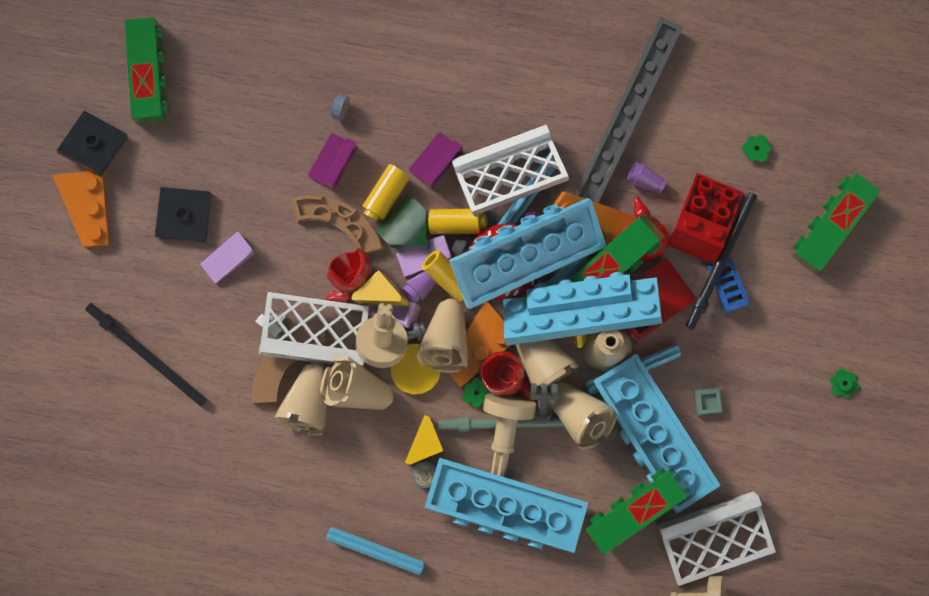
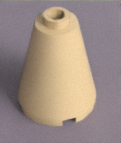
(445, 339)
(602, 356)
(545, 362)
(354, 387)
(304, 404)
(583, 415)

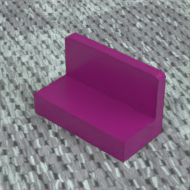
(435, 159)
(333, 161)

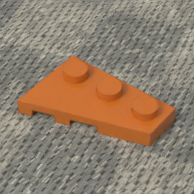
(87, 206)
(610, 220)
(483, 339)

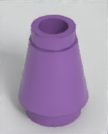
(646, 178)
(418, 287)

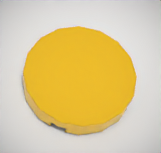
(411, 375)

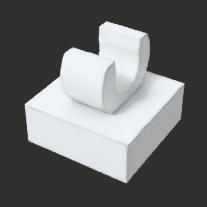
(275, 330)

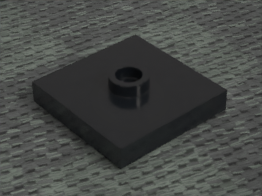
(92, 143)
(183, 214)

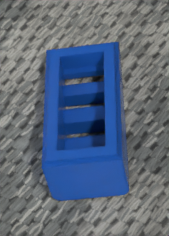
(740, 290)

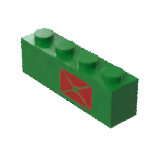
(145, 70)
(835, 223)
(624, 251)
(637, 510)

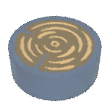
(340, 107)
(423, 474)

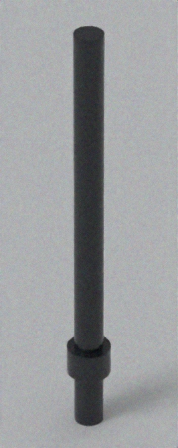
(701, 303)
(109, 323)

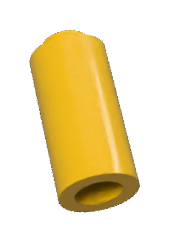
(385, 193)
(456, 221)
(440, 270)

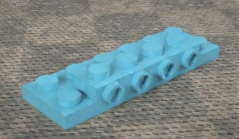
(527, 251)
(581, 308)
(654, 428)
(506, 506)

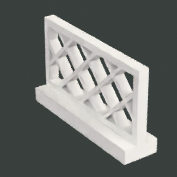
(503, 155)
(305, 351)
(715, 516)

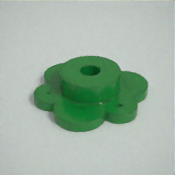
(763, 148)
(837, 383)
(470, 388)

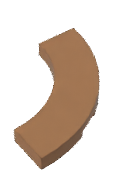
(340, 216)
(273, 369)

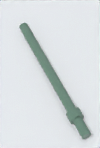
(465, 424)

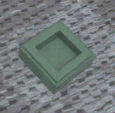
(708, 401)

